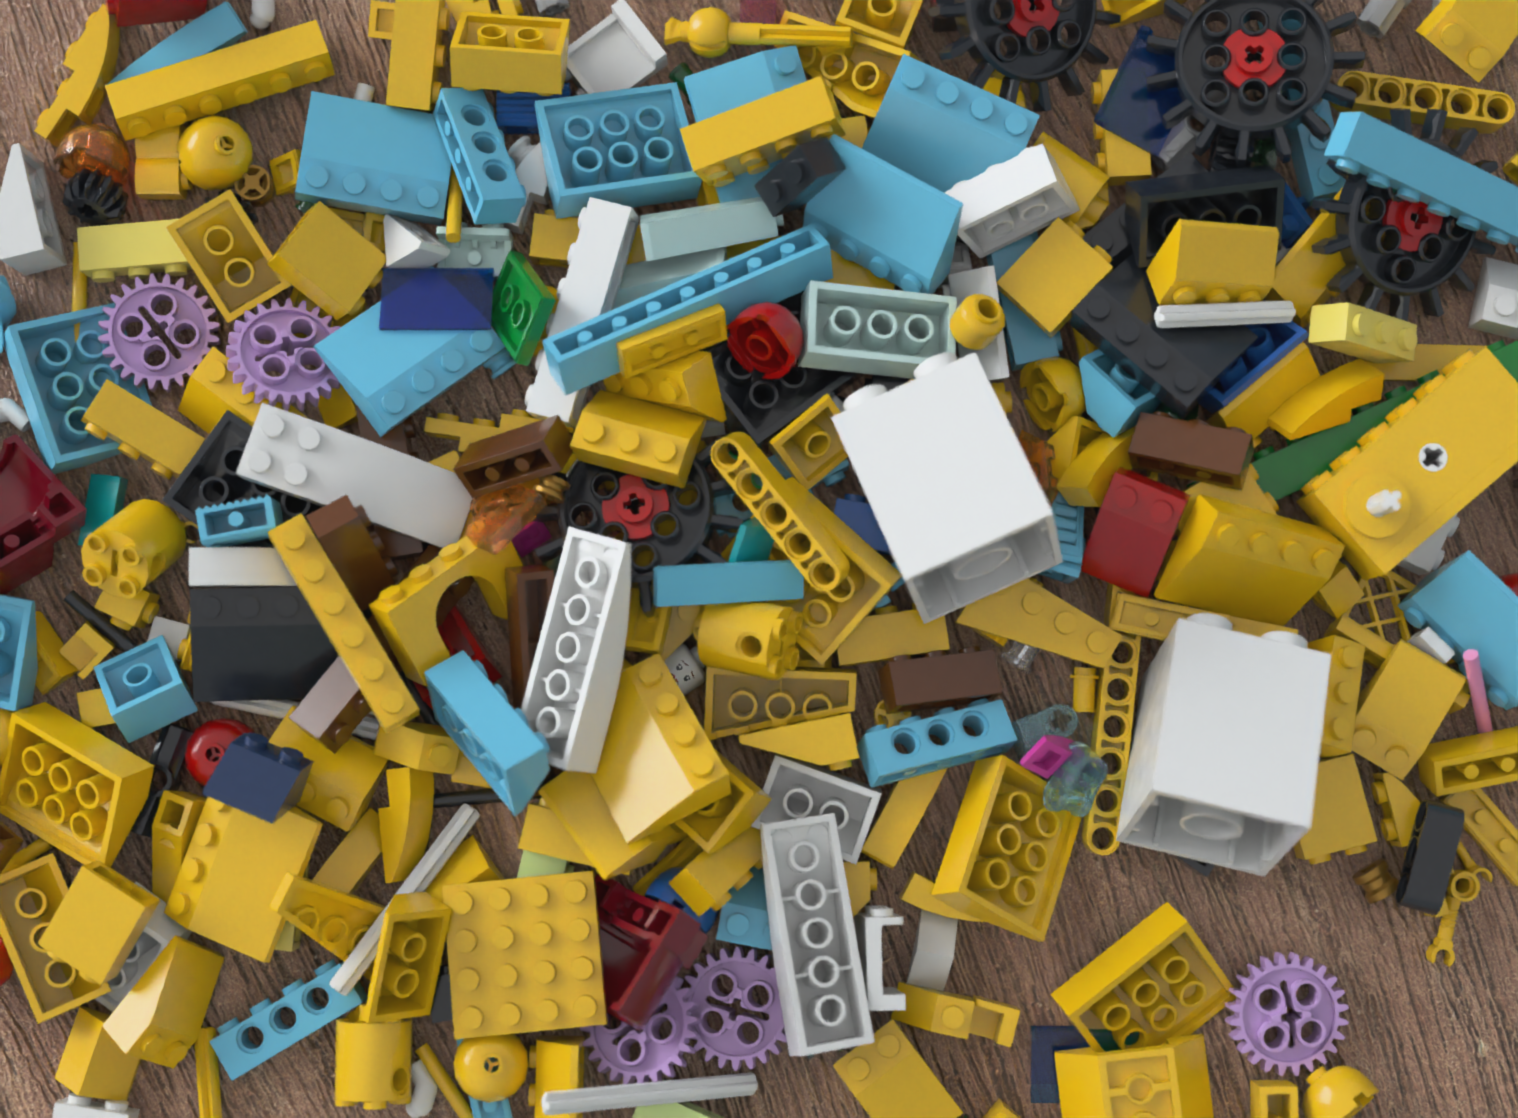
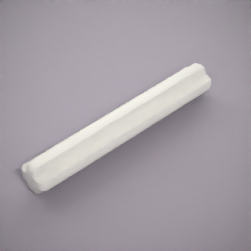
(1224, 314)

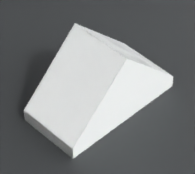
(410, 245)
(932, 951)

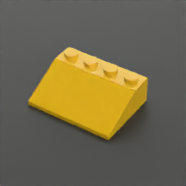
(1247, 562)
(835, 613)
(655, 754)
(71, 784)
(1006, 850)
(234, 874)
(1147, 982)

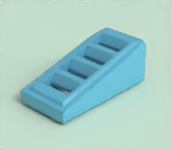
(1069, 528)

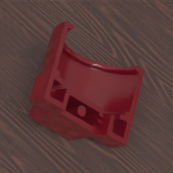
(33, 514)
(646, 962)

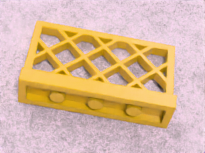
(1375, 644)

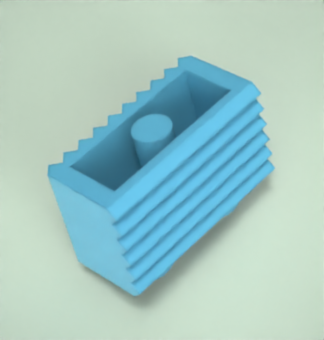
(238, 522)

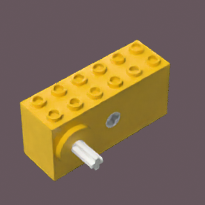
(1419, 464)

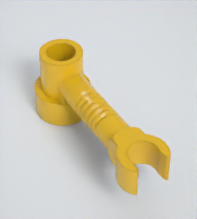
(1465, 891)

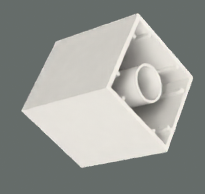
(949, 484)
(1225, 745)

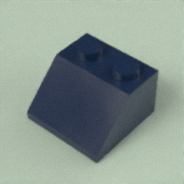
(259, 777)

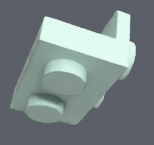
(477, 247)

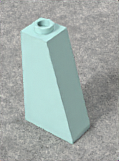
(706, 227)
(649, 276)

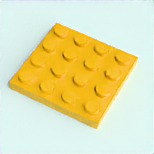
(525, 955)

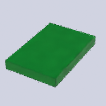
(520, 307)

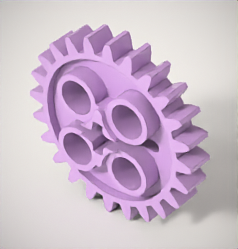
(278, 326)
(134, 351)
(1318, 1006)
(729, 1041)
(656, 1054)

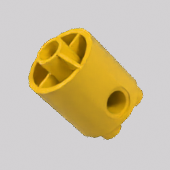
(1085, 181)
(133, 548)
(749, 638)
(372, 1061)

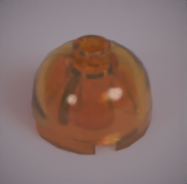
(93, 148)

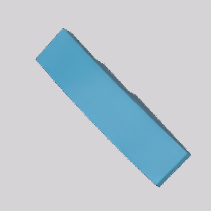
(205, 34)

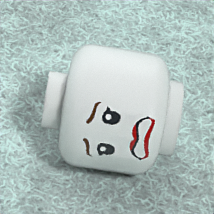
(686, 668)

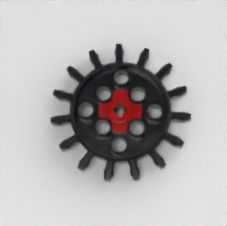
(1019, 19)
(1236, 44)
(1406, 231)
(658, 502)

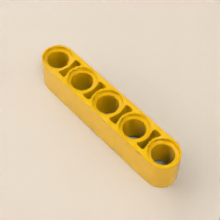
(1437, 96)
(762, 505)

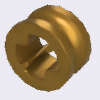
(552, 488)

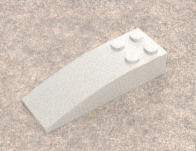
(327, 463)
(580, 650)
(813, 937)

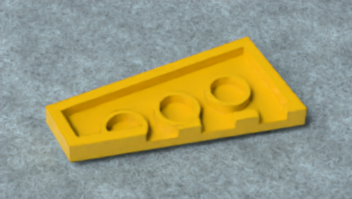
(1043, 622)
(326, 914)

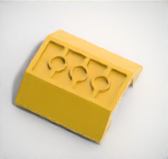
(1136, 1081)

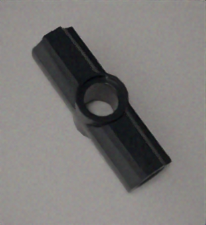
(168, 757)

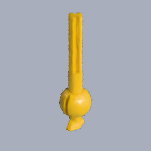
(713, 32)

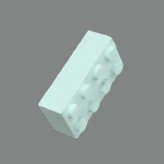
(873, 329)

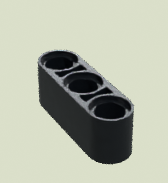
(1430, 857)

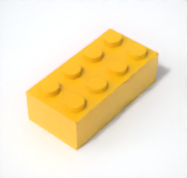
(761, 132)

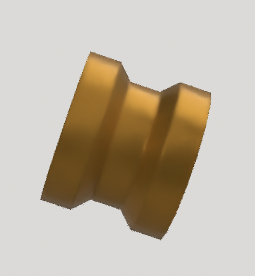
(251, 181)
(1376, 881)

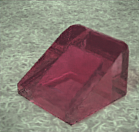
(758, 11)

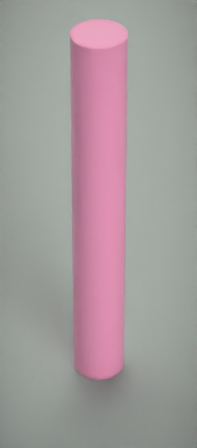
(1477, 691)

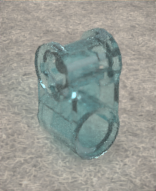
(1034, 726)
(1076, 781)

